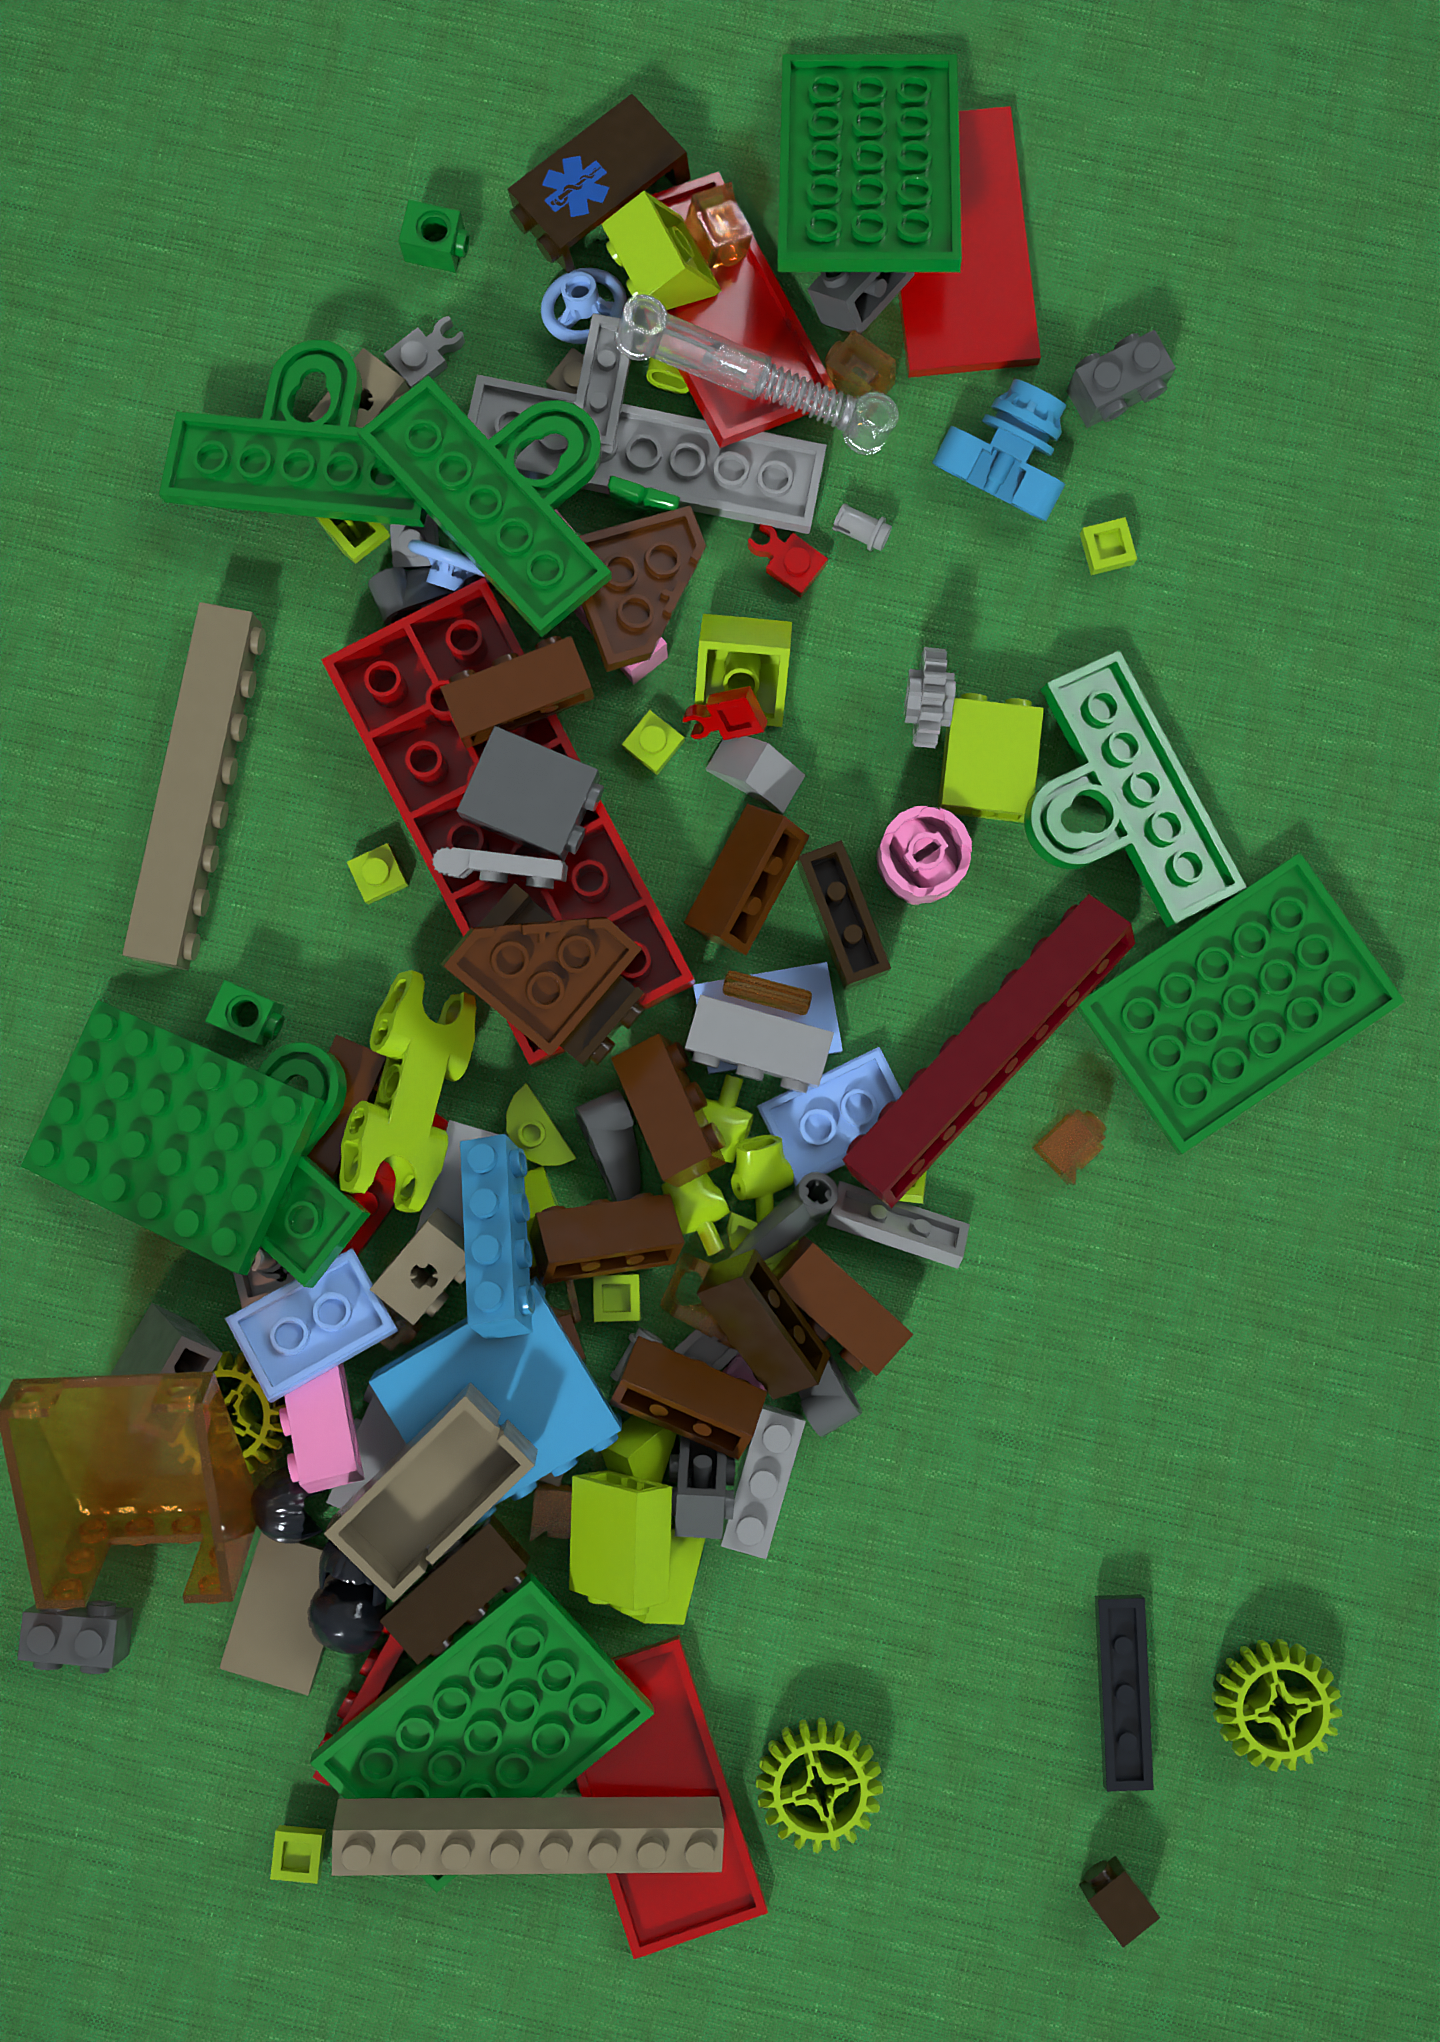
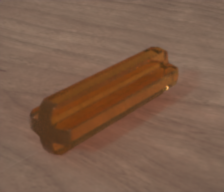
(767, 992)

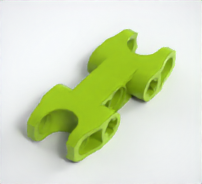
(402, 1117)

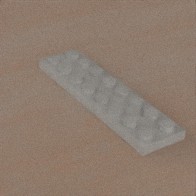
(753, 480)

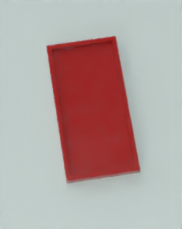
(988, 308)
(753, 314)
(674, 1758)

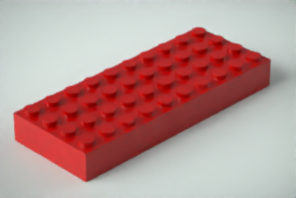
(402, 717)

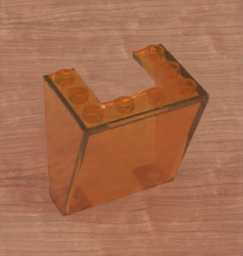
(122, 1467)

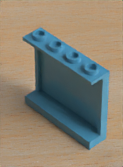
(528, 1377)

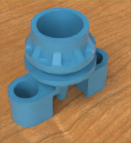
(1022, 425)

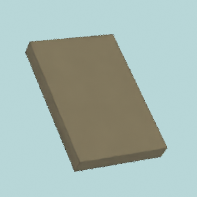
(271, 1624)

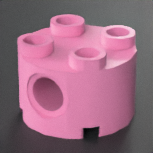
(924, 854)

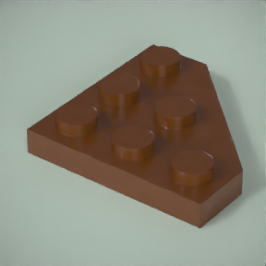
(650, 572)
(542, 972)

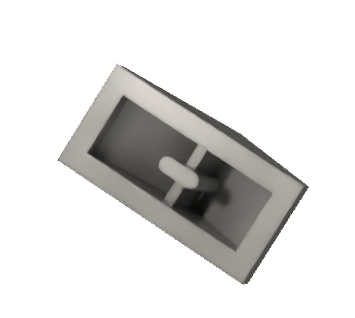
(757, 771)

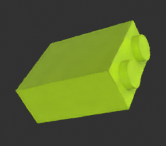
(990, 758)
(620, 1540)

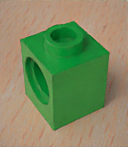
(425, 220)
(227, 1009)

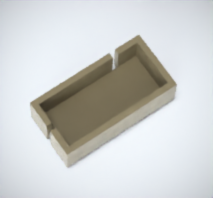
(431, 1492)

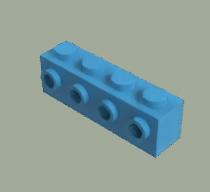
(496, 1237)

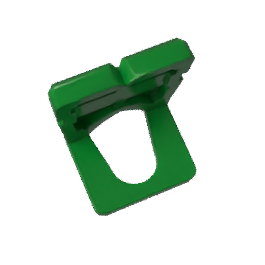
(635, 498)

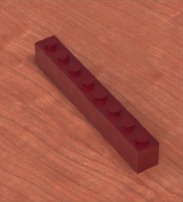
(989, 1050)

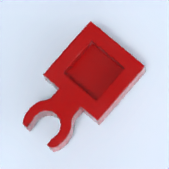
(792, 563)
(731, 712)

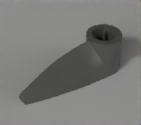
(405, 592)
(611, 1140)
(792, 1216)
(830, 1402)

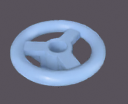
(581, 301)
(447, 567)

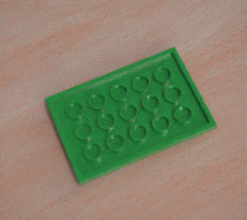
(869, 163)
(1239, 1003)
(173, 1136)
(496, 1715)

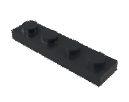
(1124, 1693)

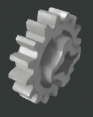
(929, 697)

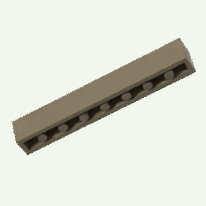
(194, 787)
(527, 1835)

